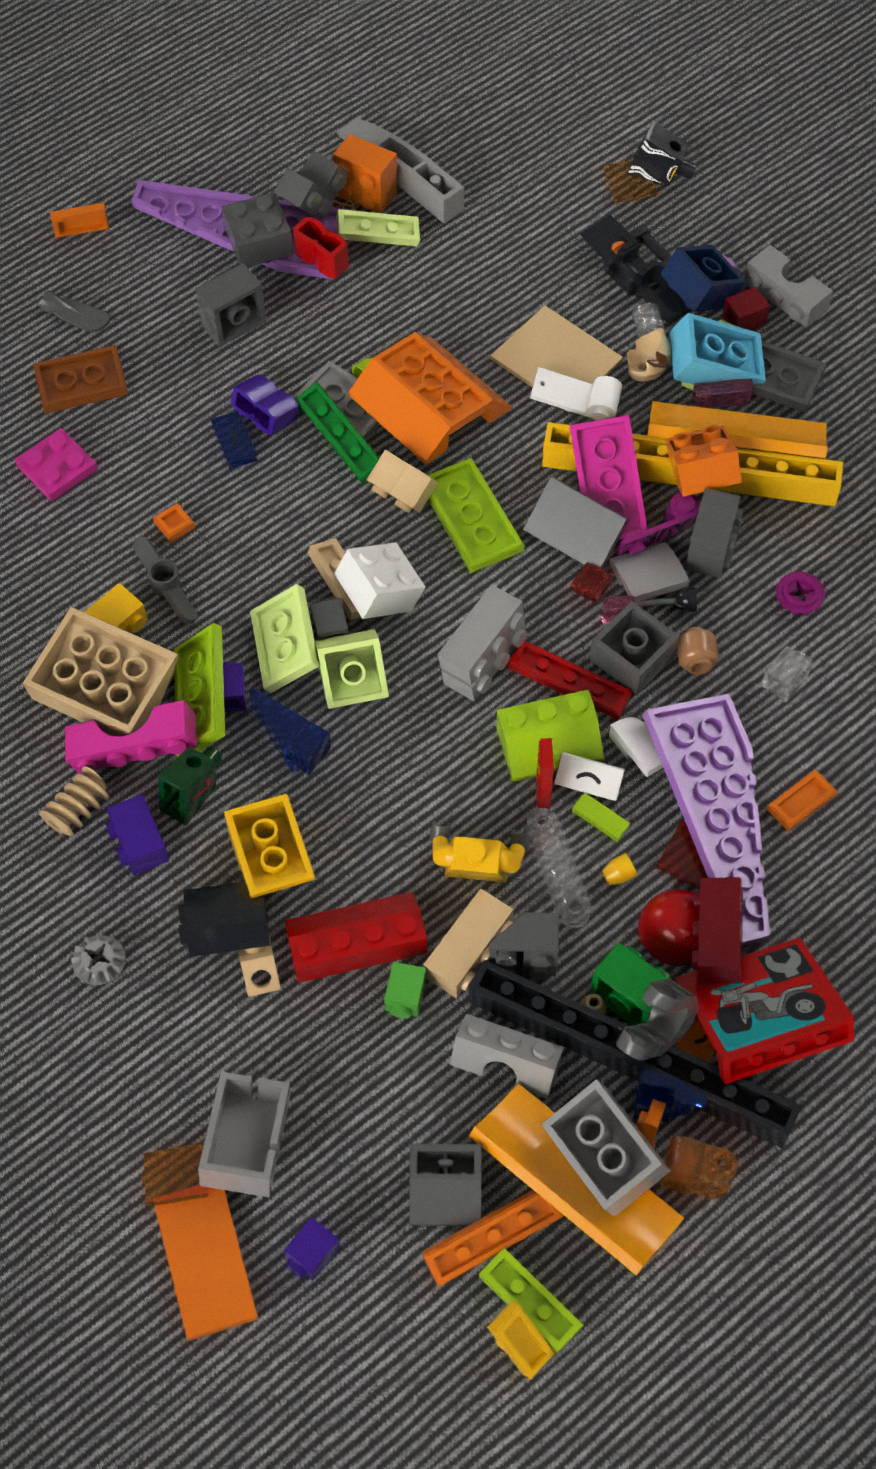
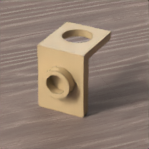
(259, 959)

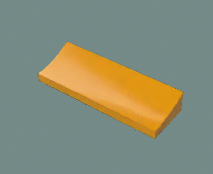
(744, 429)
(522, 1145)

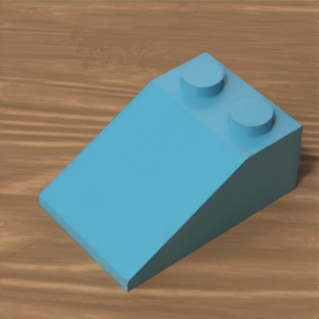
(715, 352)

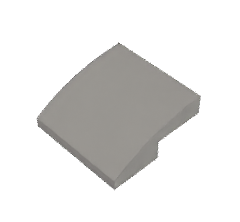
(650, 572)

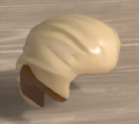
(650, 356)

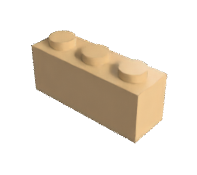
(468, 943)

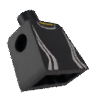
(661, 157)

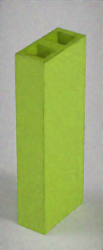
(601, 817)

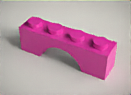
(167, 731)

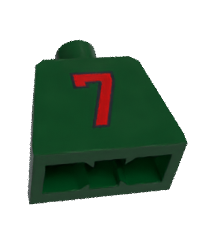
(188, 783)

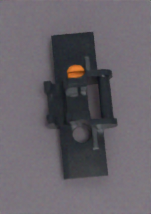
(626, 267)

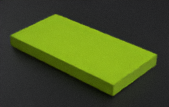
(473, 516)
(201, 683)

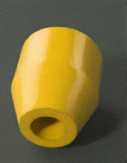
(619, 870)

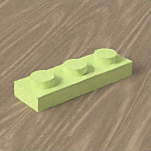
(378, 227)

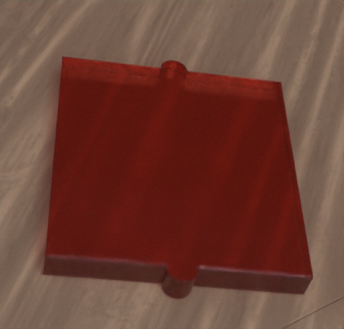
(682, 858)

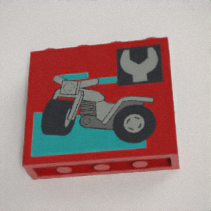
(775, 1014)

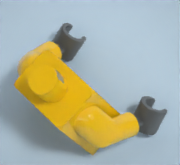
(477, 857)

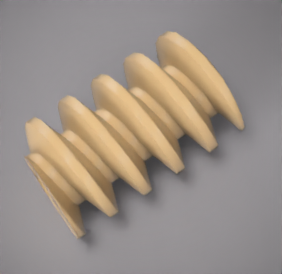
(75, 802)

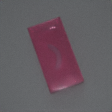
(722, 393)

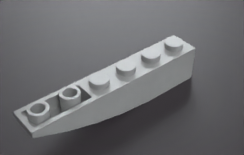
(415, 171)

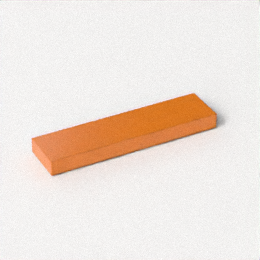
(489, 1236)

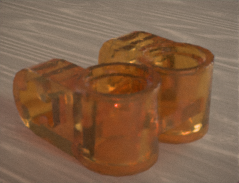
(690, 1166)

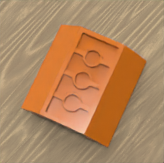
(424, 395)

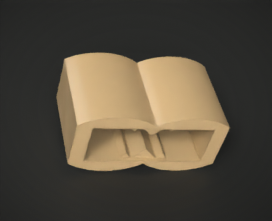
(402, 481)

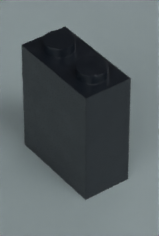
(222, 919)

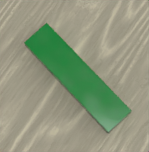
(338, 431)

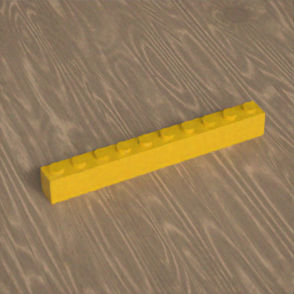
(761, 471)

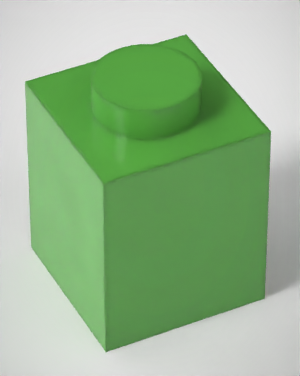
(405, 990)

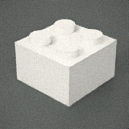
(379, 580)

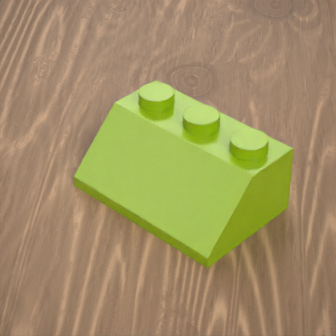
(564, 718)

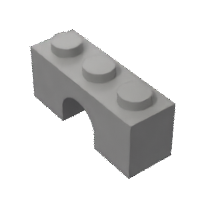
(802, 300)
(530, 1058)

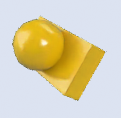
(521, 1340)

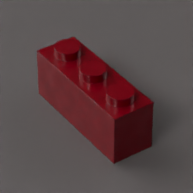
(719, 930)

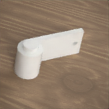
(590, 400)

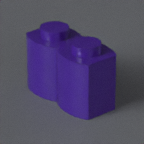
(264, 404)

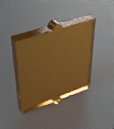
(625, 186)
(173, 1175)

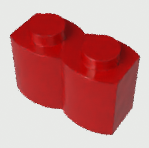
(321, 247)

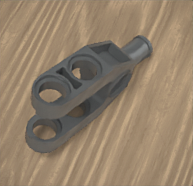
(667, 1023)

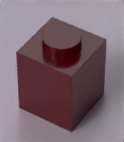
(746, 309)

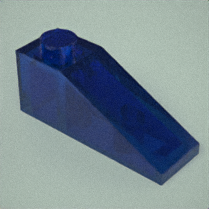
(296, 738)

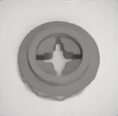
(100, 972)

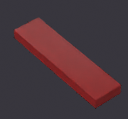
(569, 678)

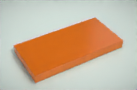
(206, 1264)

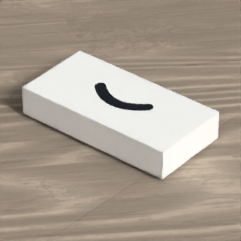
(589, 776)

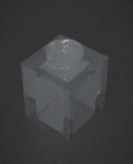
(787, 673)

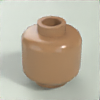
(697, 651)

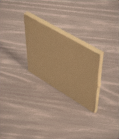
(557, 346)

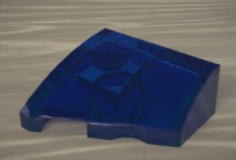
(669, 1090)

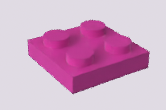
(56, 464)

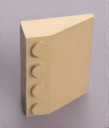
(101, 674)

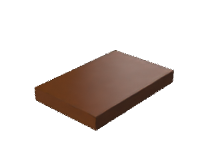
(80, 379)

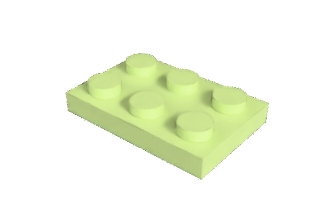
(284, 638)

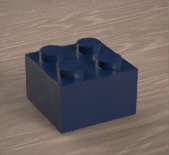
(702, 277)

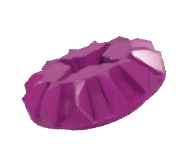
(807, 585)

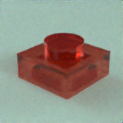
(591, 582)

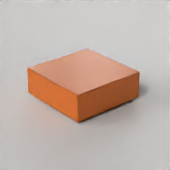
(174, 523)

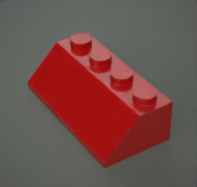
(356, 936)

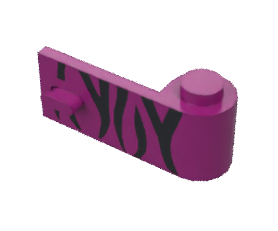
(677, 519)

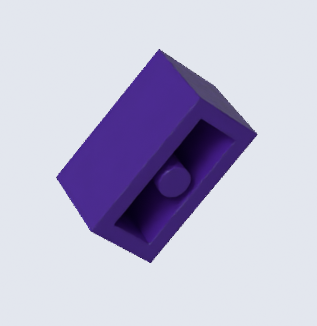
(137, 835)

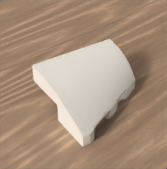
(635, 742)

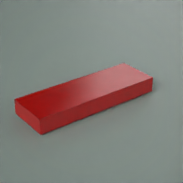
(544, 773)

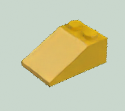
(268, 846)

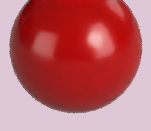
(668, 927)

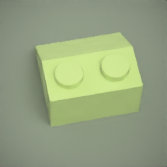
(351, 668)

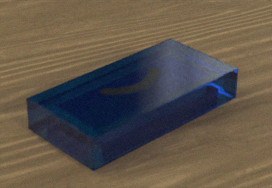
(233, 440)

